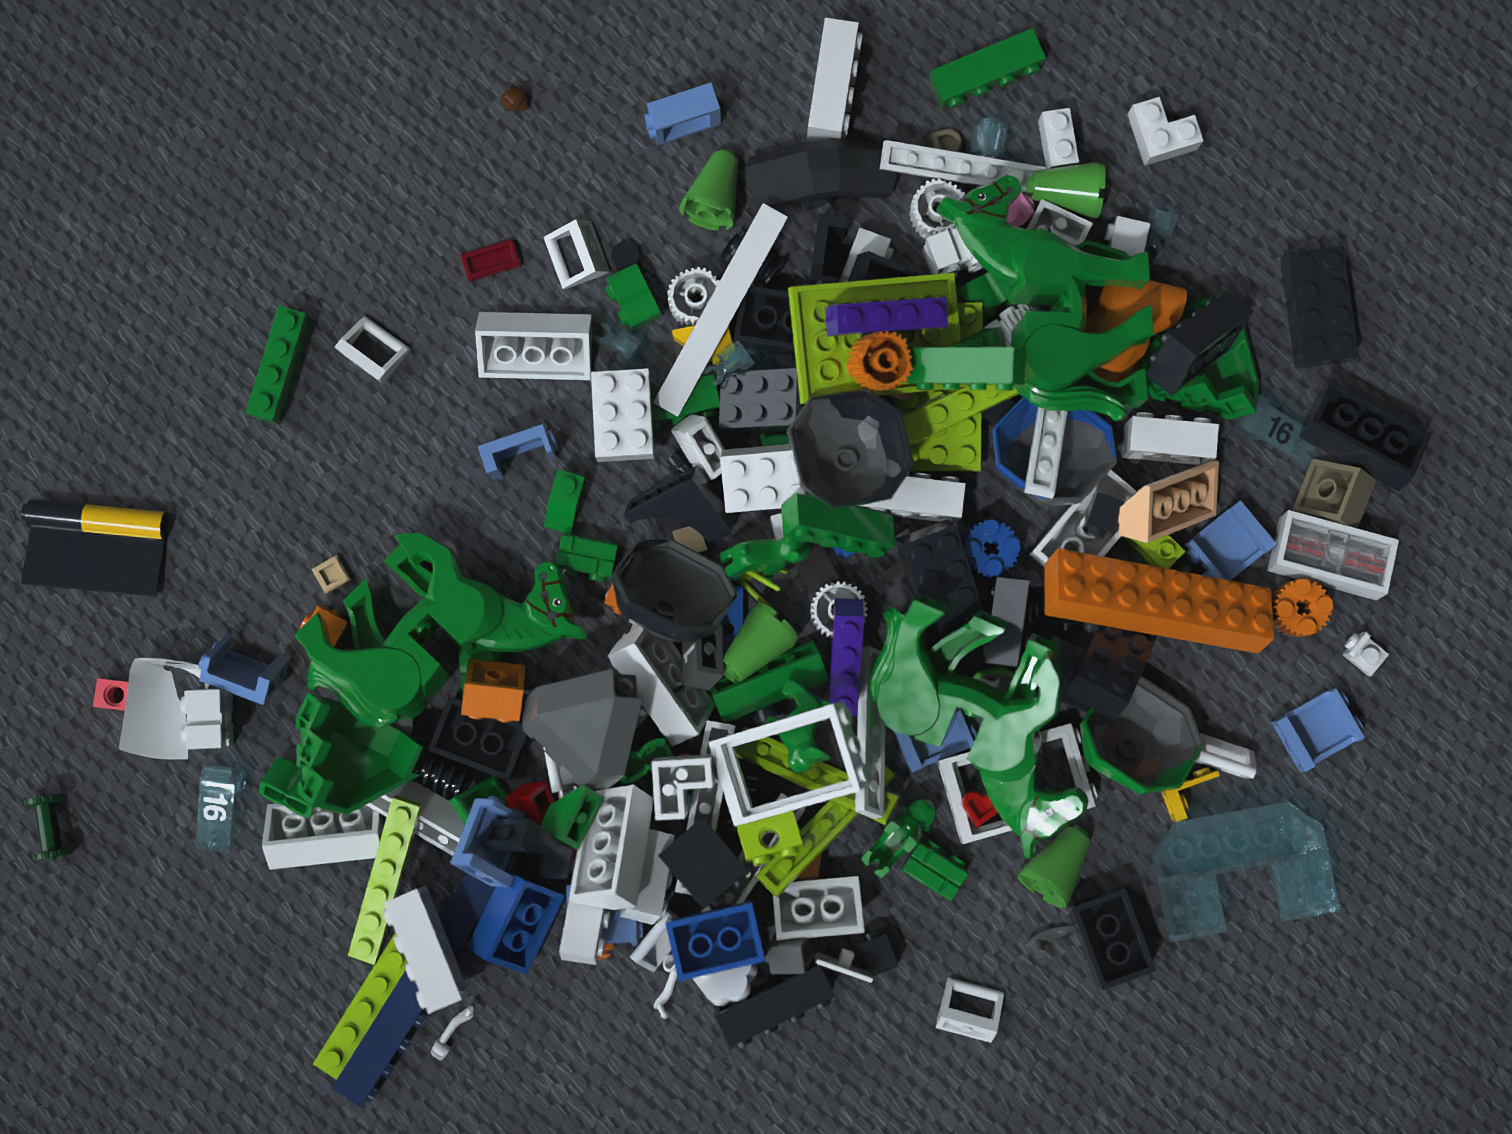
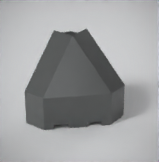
(586, 725)

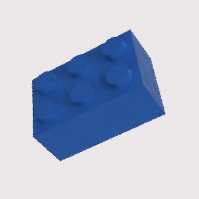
(516, 923)
(714, 940)

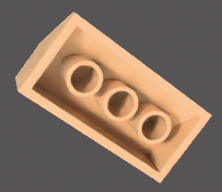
(1171, 504)

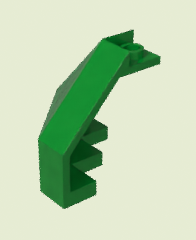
(1225, 387)
(348, 760)

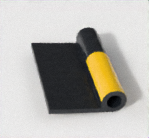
(94, 547)

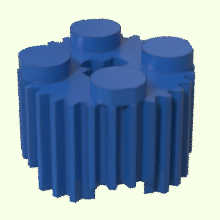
(1006, 548)

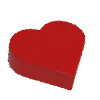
(978, 807)

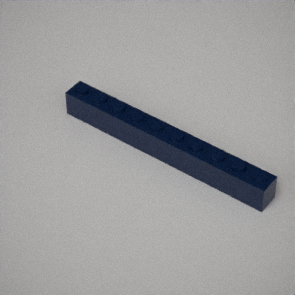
(402, 1010)

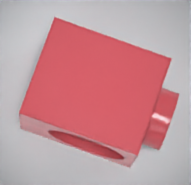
(105, 694)

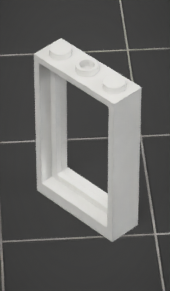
(734, 783)
(955, 791)

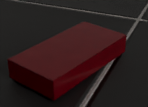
(490, 260)

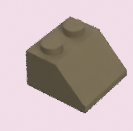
(1335, 493)

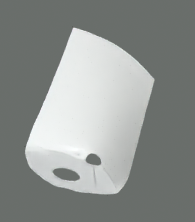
(153, 710)

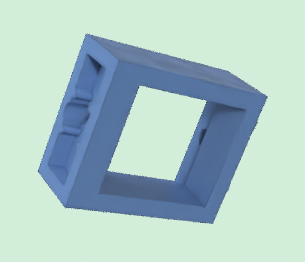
(683, 114)

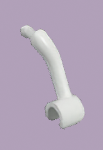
(669, 966)
(440, 1047)

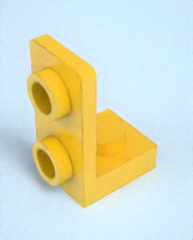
(1177, 803)

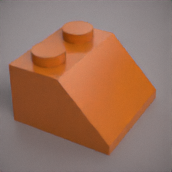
(493, 690)

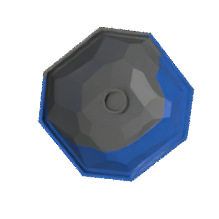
(1085, 453)

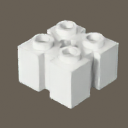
(948, 254)
(207, 718)

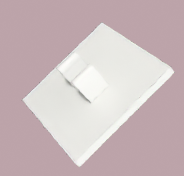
(844, 965)

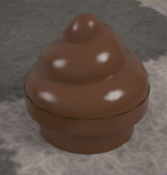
(515, 99)

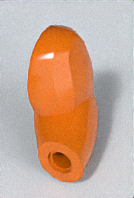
(1118, 304)

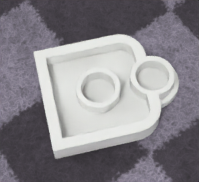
(727, 985)

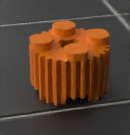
(865, 364)
(1316, 608)

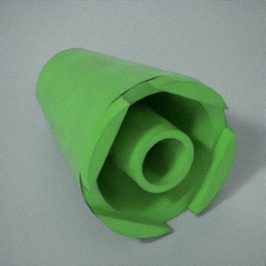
(1070, 187)
(713, 193)
(757, 643)
(1057, 866)

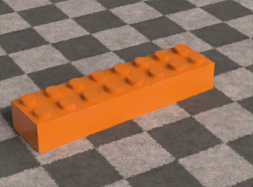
(1158, 601)

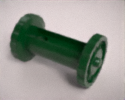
(48, 826)

